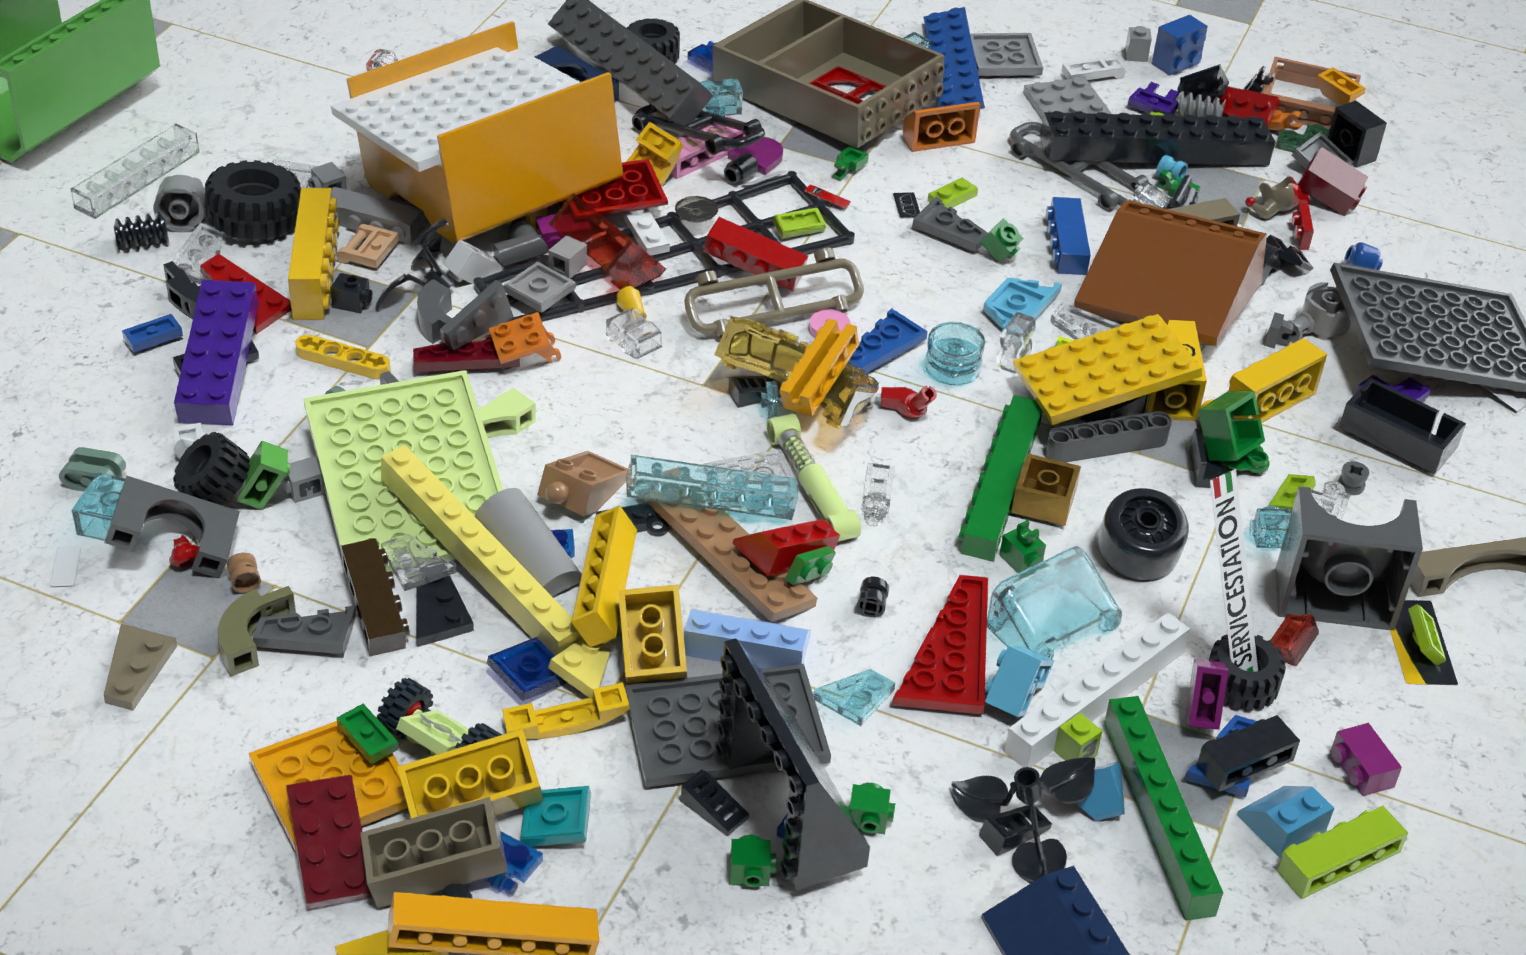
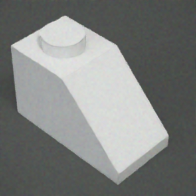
(470, 262)

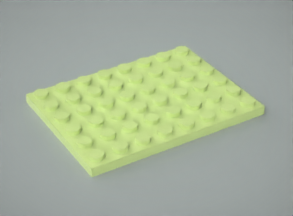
(430, 417)

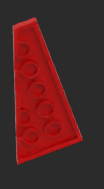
(952, 658)

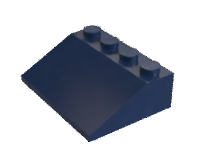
(1053, 919)

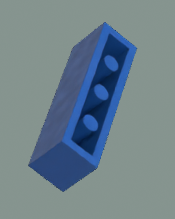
(1068, 236)

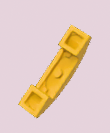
(569, 717)

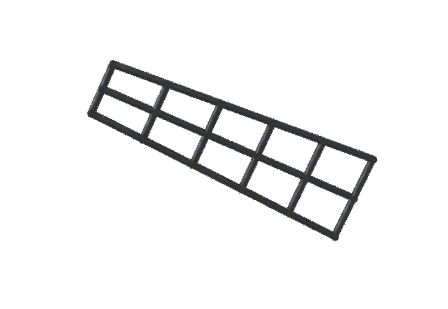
(695, 244)

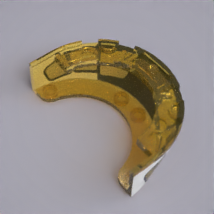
(776, 352)

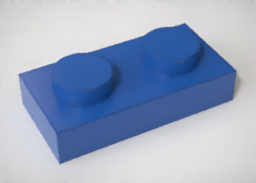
(152, 333)

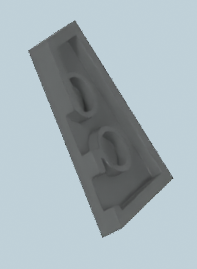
(946, 224)

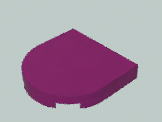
(766, 152)

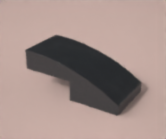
(1290, 254)

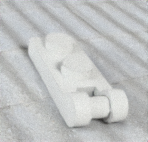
(1094, 68)

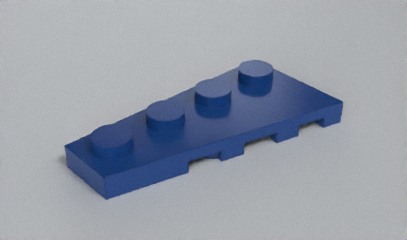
(887, 340)

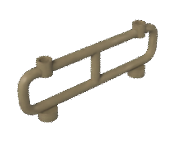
(825, 261)

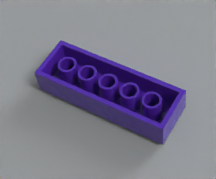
(216, 353)

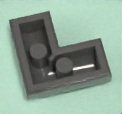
(522, 244)

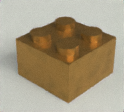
(1046, 489)

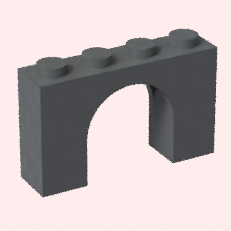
(209, 522)

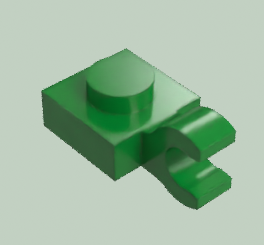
(851, 160)
(1171, 183)

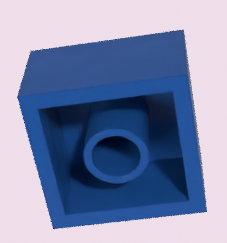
(1179, 44)

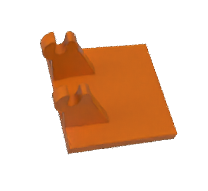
(523, 338)

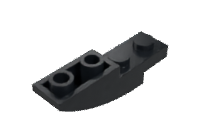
(180, 290)

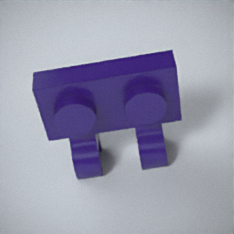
(1148, 100)

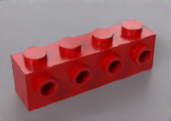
(752, 251)

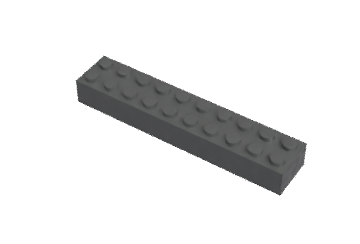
(631, 60)

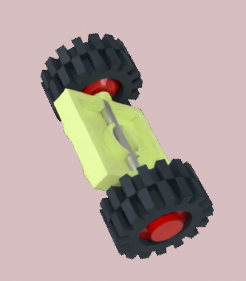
(407, 716)

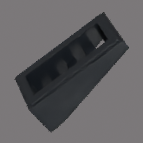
(748, 389)
(700, 788)
(1011, 829)

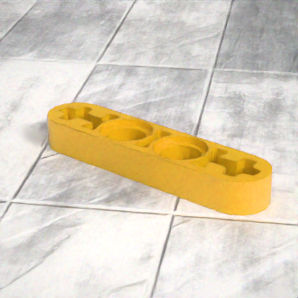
(314, 350)

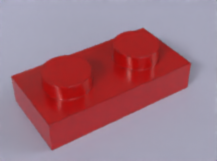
(1303, 226)

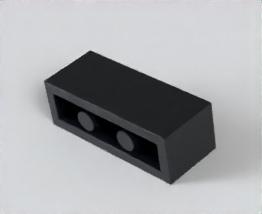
(1247, 752)

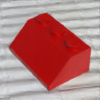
(777, 548)

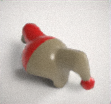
(1278, 198)

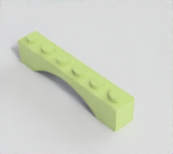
(508, 414)

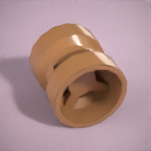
(243, 572)

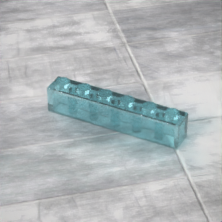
(711, 487)

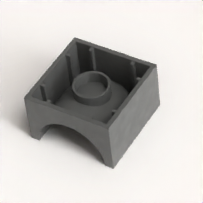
(1344, 568)

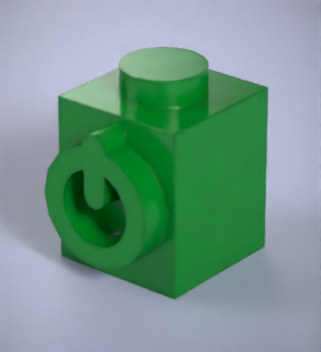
(1002, 240)
(871, 807)
(751, 861)

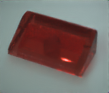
(1295, 637)

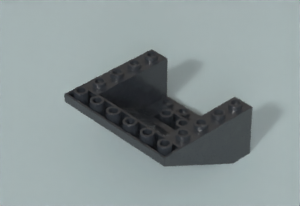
(758, 725)

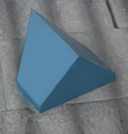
(1107, 794)

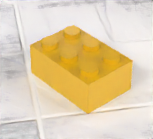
(652, 634)

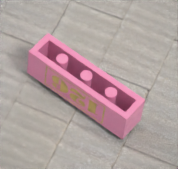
(694, 153)

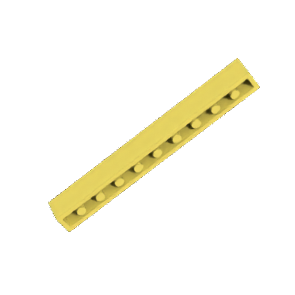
(478, 550)

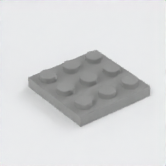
(1006, 54)
(1064, 96)

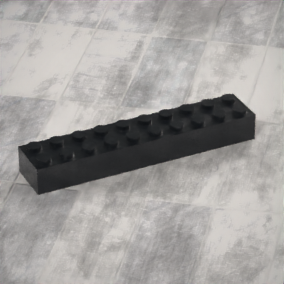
(1150, 137)

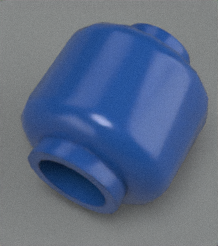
(1363, 256)

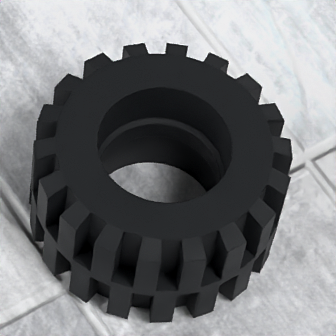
(660, 35)
(212, 469)
(1249, 688)

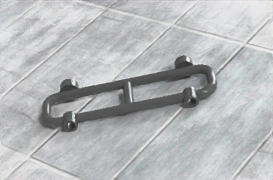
(1107, 198)

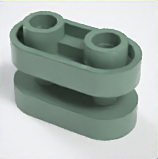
(86, 463)

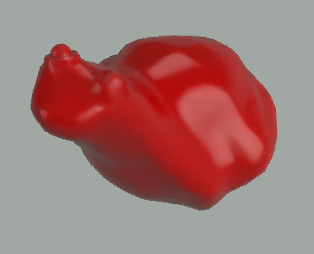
(183, 552)

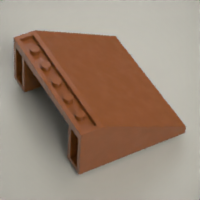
(1175, 269)

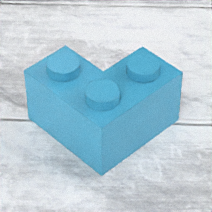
(1017, 679)

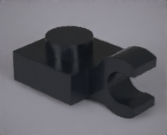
(1258, 80)

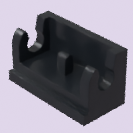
(1206, 82)

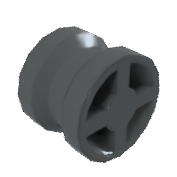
(1354, 477)

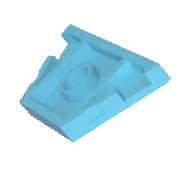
(1019, 296)

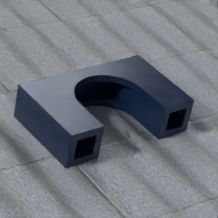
(574, 66)

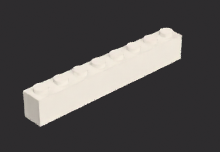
(1090, 693)

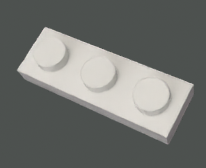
(646, 231)

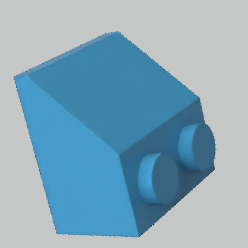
(1287, 816)

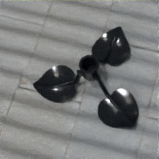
(435, 273)
(984, 795)

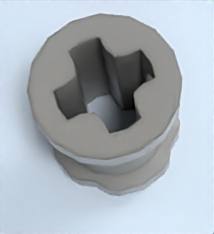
(1303, 325)

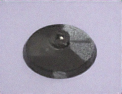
(696, 209)

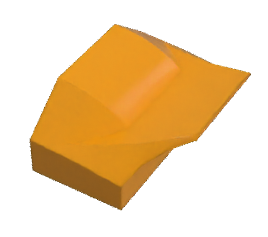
(1338, 86)

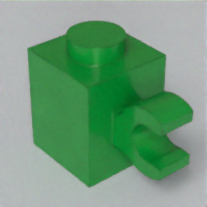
(1022, 547)

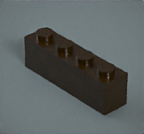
(373, 596)

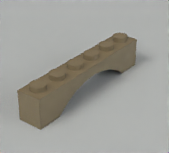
(1444, 566)

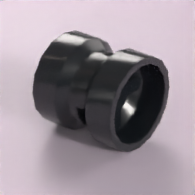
(873, 596)

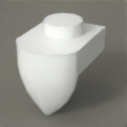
(185, 436)

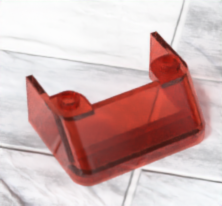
(606, 244)

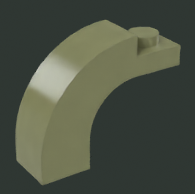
(240, 623)

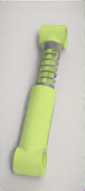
(827, 501)

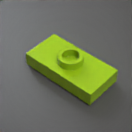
(799, 223)
(1426, 635)

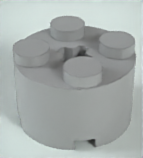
(180, 202)
(1327, 311)

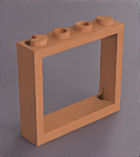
(1305, 75)

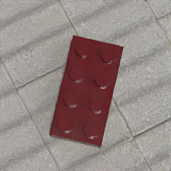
(328, 841)

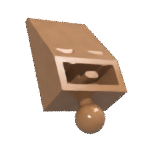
(581, 482)

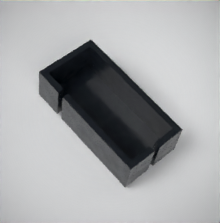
(1401, 425)

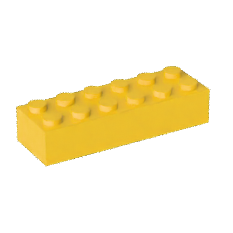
(313, 254)

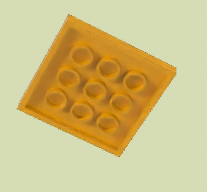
(323, 755)

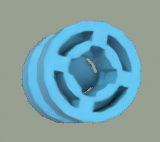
(1178, 168)

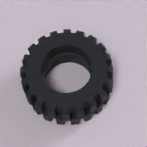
(252, 200)

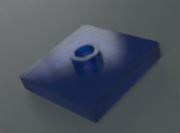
(526, 668)

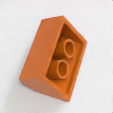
(941, 127)

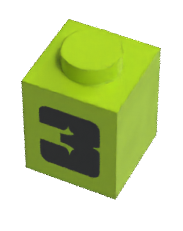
(1078, 738)

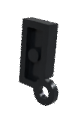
(643, 519)

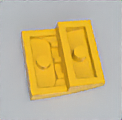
(659, 148)

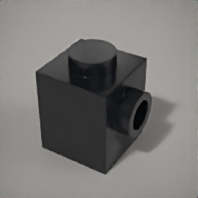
(350, 293)

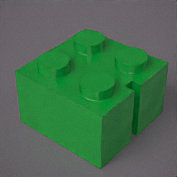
(1229, 437)

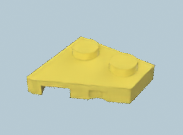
(581, 665)

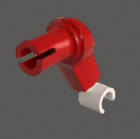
(905, 400)

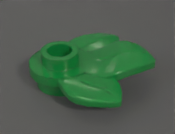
(1254, 461)

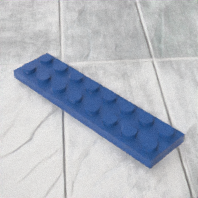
(951, 37)

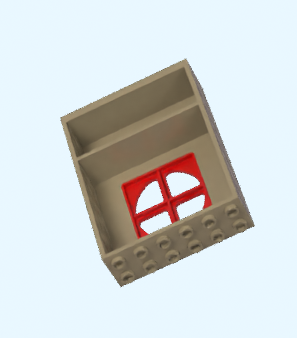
(805, 46)

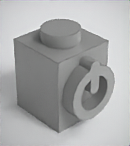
(327, 176)

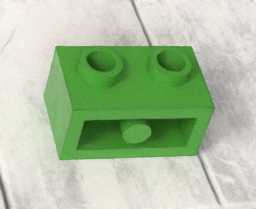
(267, 470)

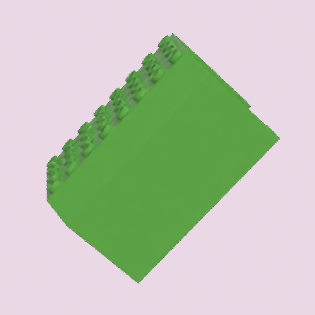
(69, 68)

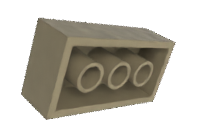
(433, 851)

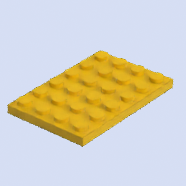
(1106, 369)

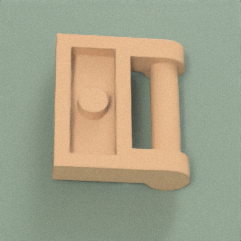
(373, 250)

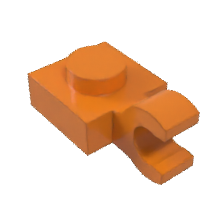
(1285, 120)

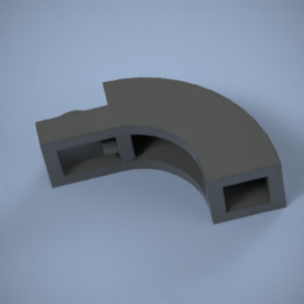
(432, 307)

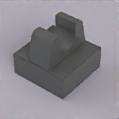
(1277, 331)

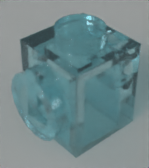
(1269, 526)

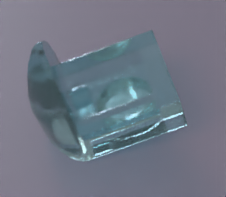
(771, 402)

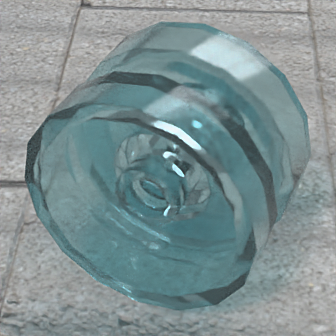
(954, 353)

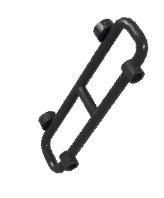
(713, 142)

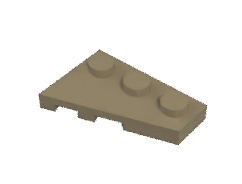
(135, 665)

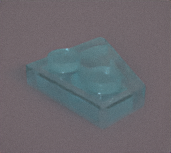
(856, 695)

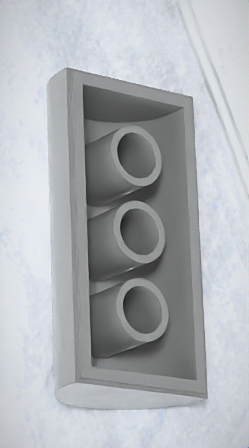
(528, 539)

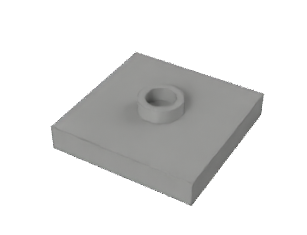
(539, 286)

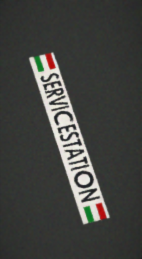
(1233, 571)

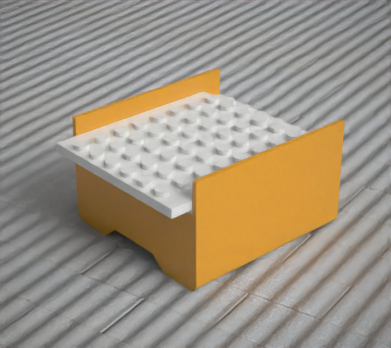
(482, 132)

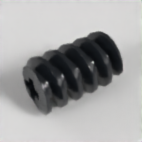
(140, 230)

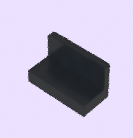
(1202, 468)

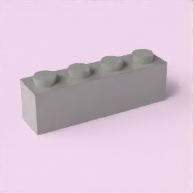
(360, 209)

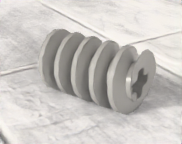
(1198, 107)

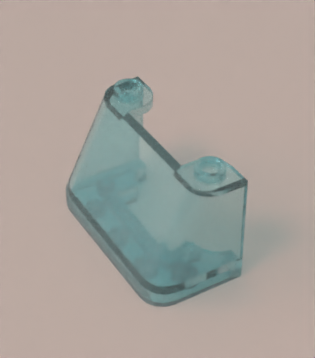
(1052, 603)

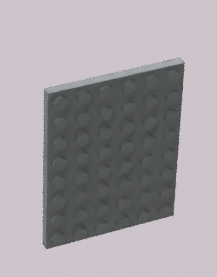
(1435, 327)

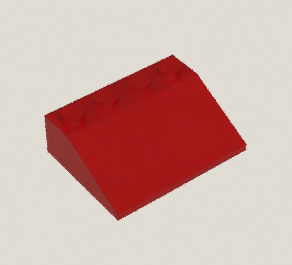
(634, 191)

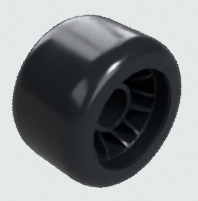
(1143, 534)

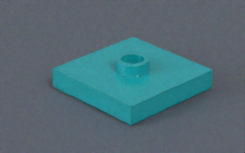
(558, 818)

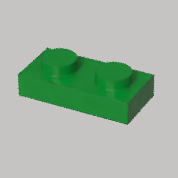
(811, 565)
(367, 733)

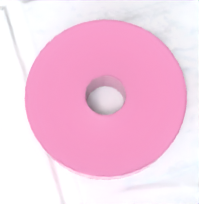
(819, 318)

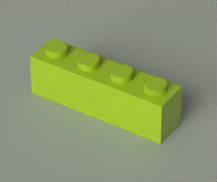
(1342, 851)

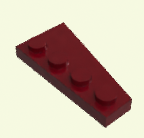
(472, 355)

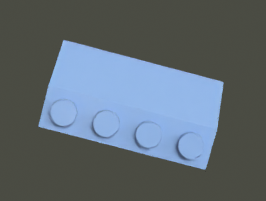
(764, 641)

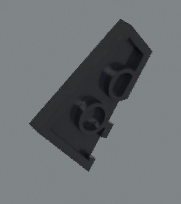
(440, 612)

